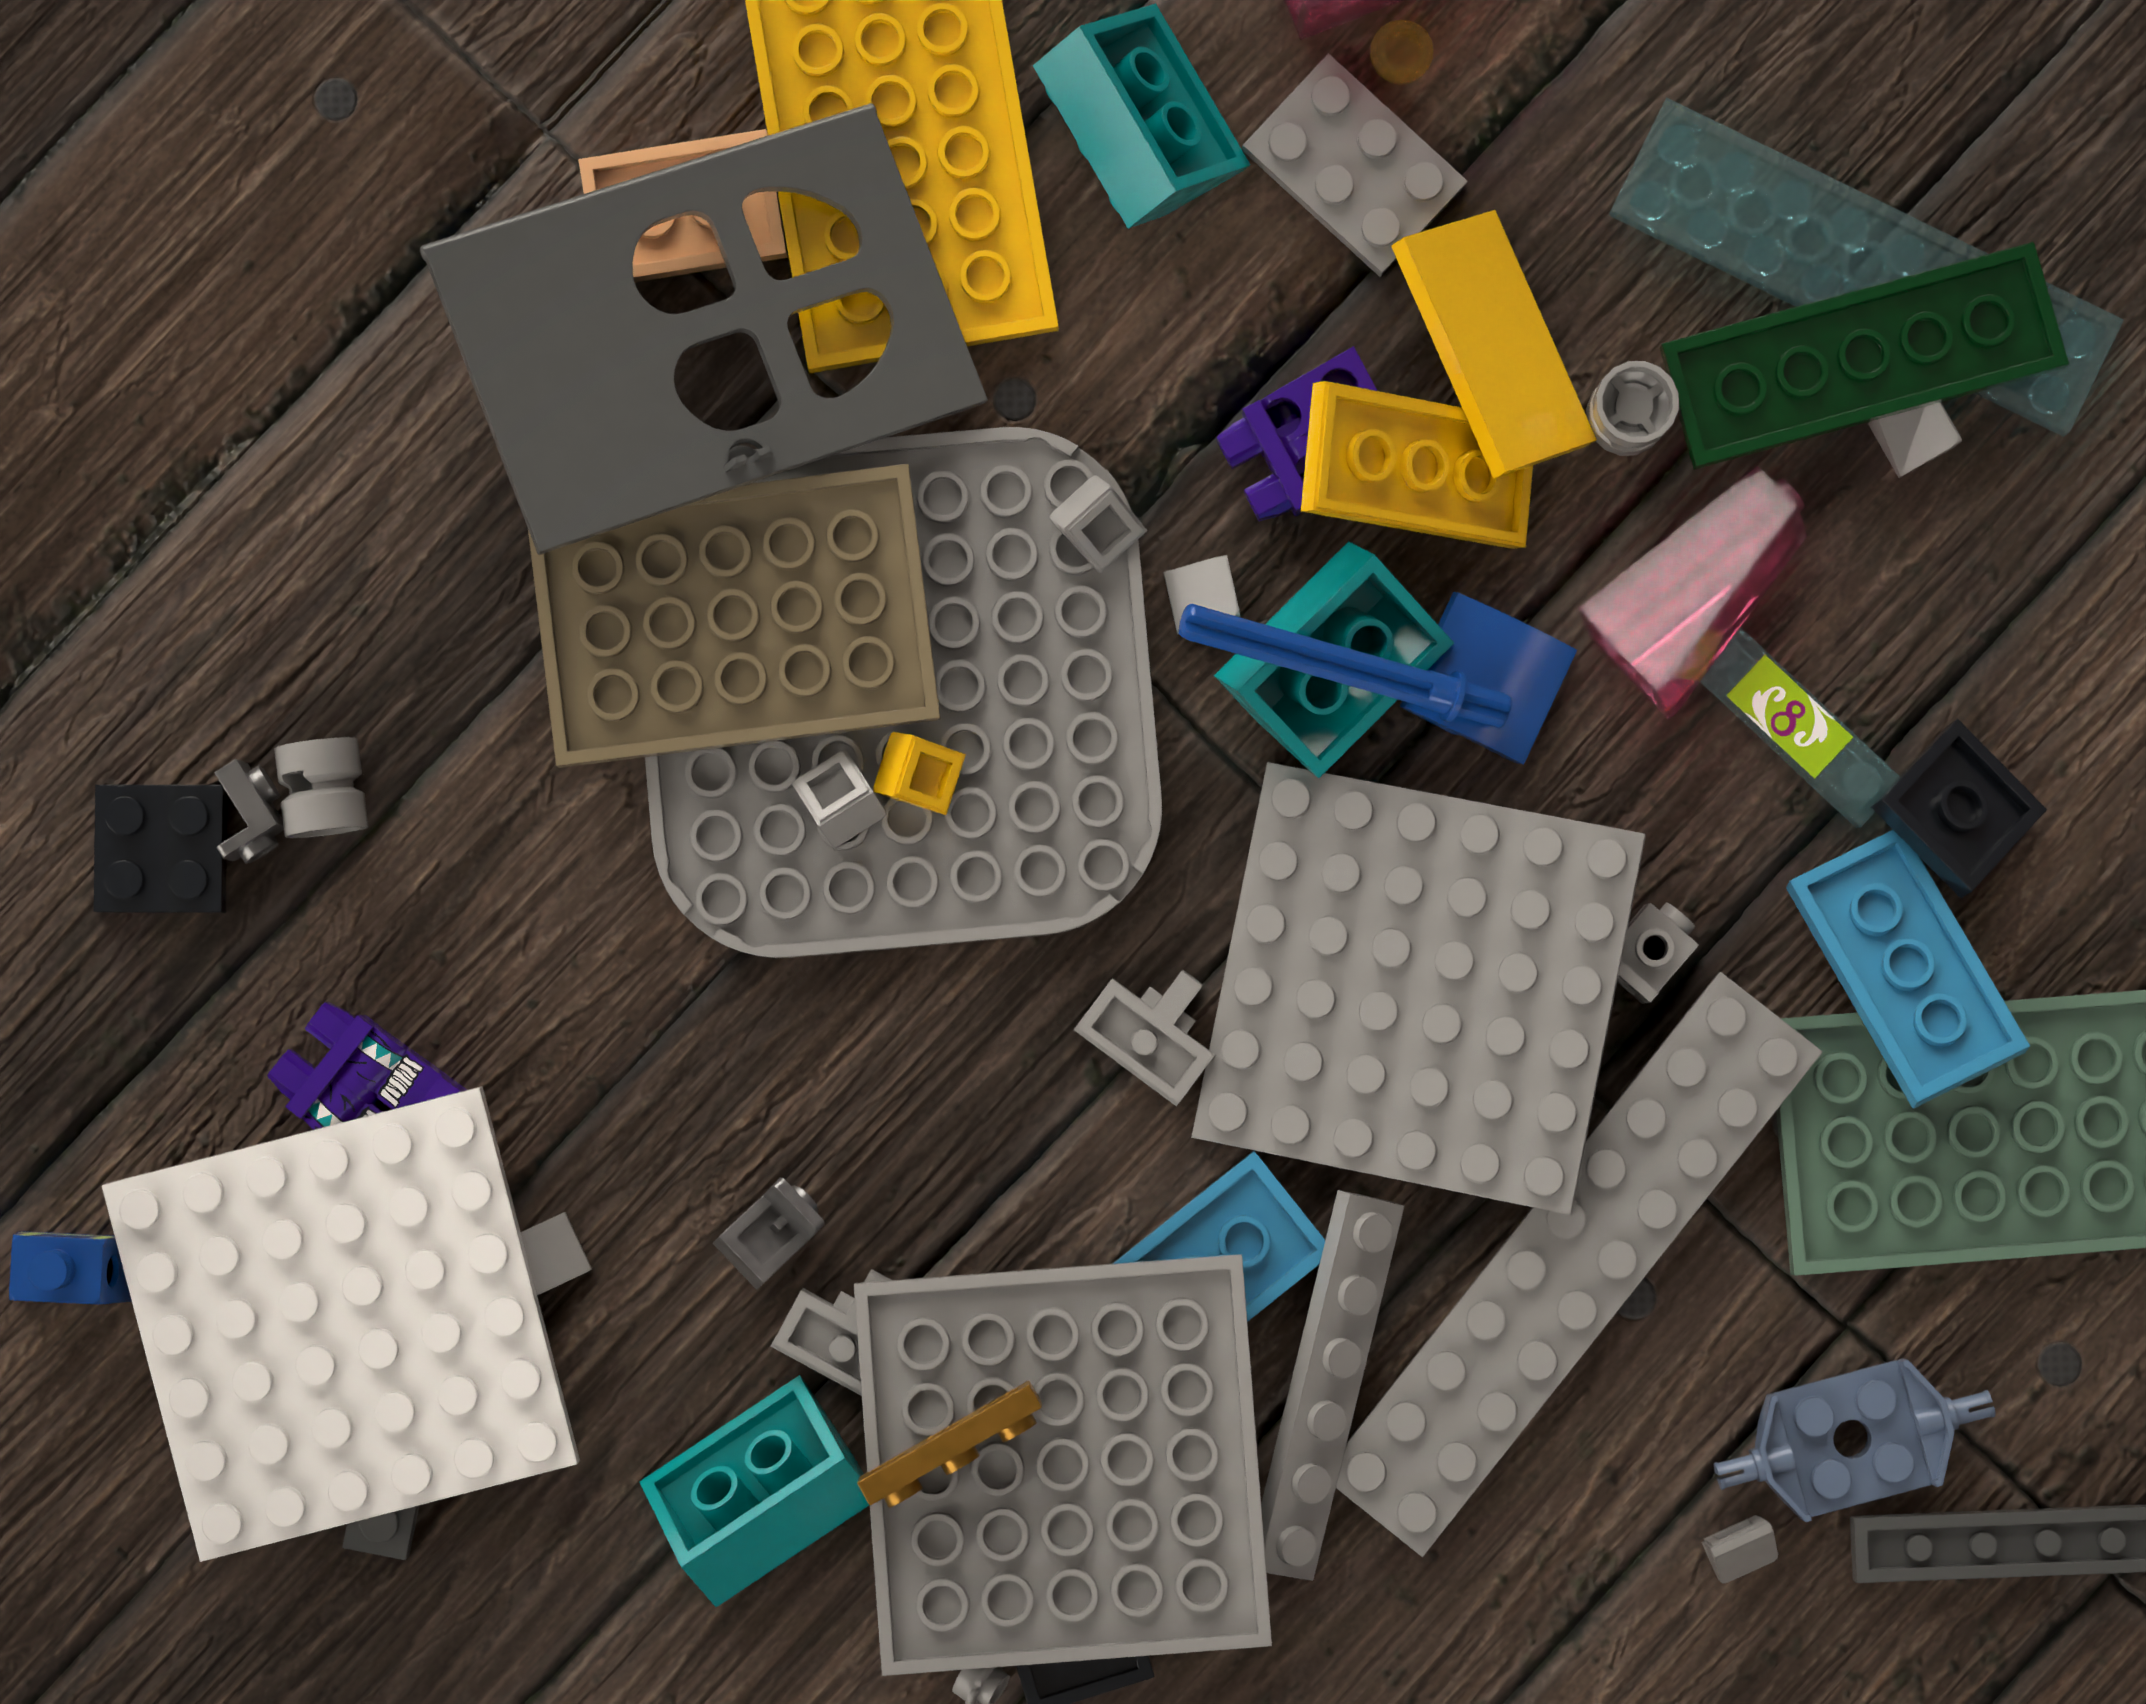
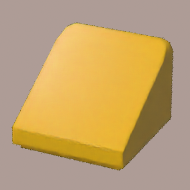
(918, 772)

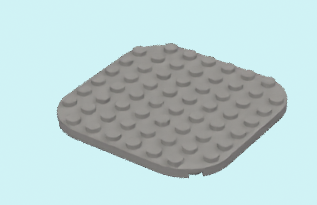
(1033, 683)

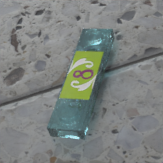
(1799, 728)

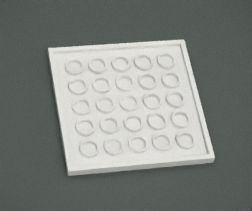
(341, 1324)

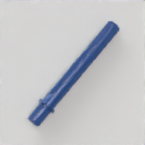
(1429, 689)

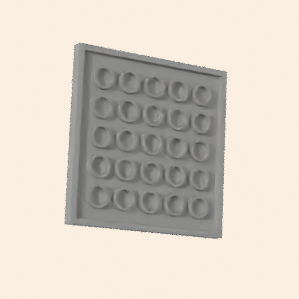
(1419, 987)
(1110, 1519)

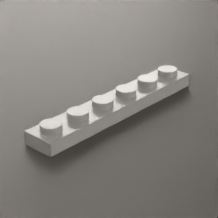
(1326, 1381)

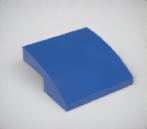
(1503, 657)

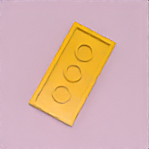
(1493, 343)
(1408, 468)

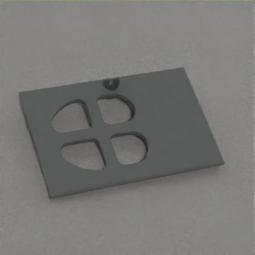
(585, 367)

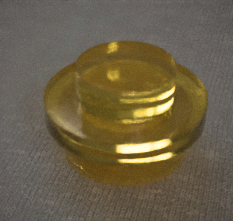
(1401, 51)

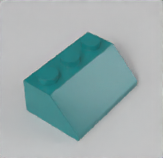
(1140, 114)
(1353, 606)
(755, 1492)

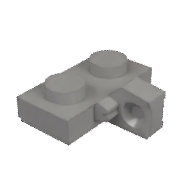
(1149, 1034)
(825, 1335)

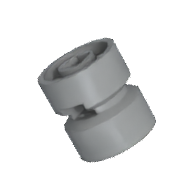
(1632, 408)
(321, 787)

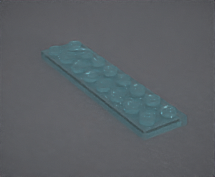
(1821, 239)

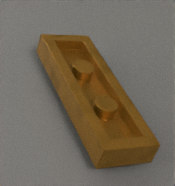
(951, 1446)

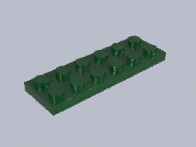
(1864, 355)

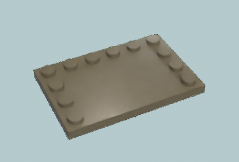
(739, 621)

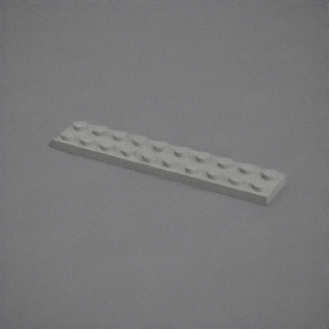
(1571, 1273)

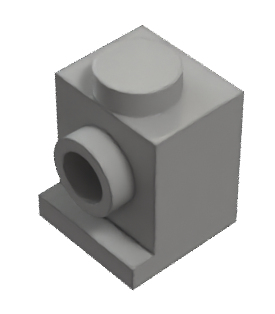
(1645, 976)

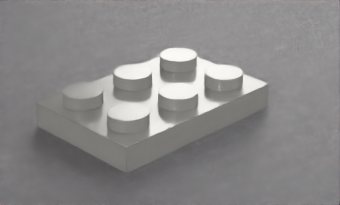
(1353, 164)

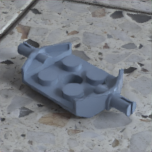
(1905, 1447)

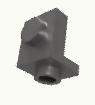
(253, 797)
(770, 1232)

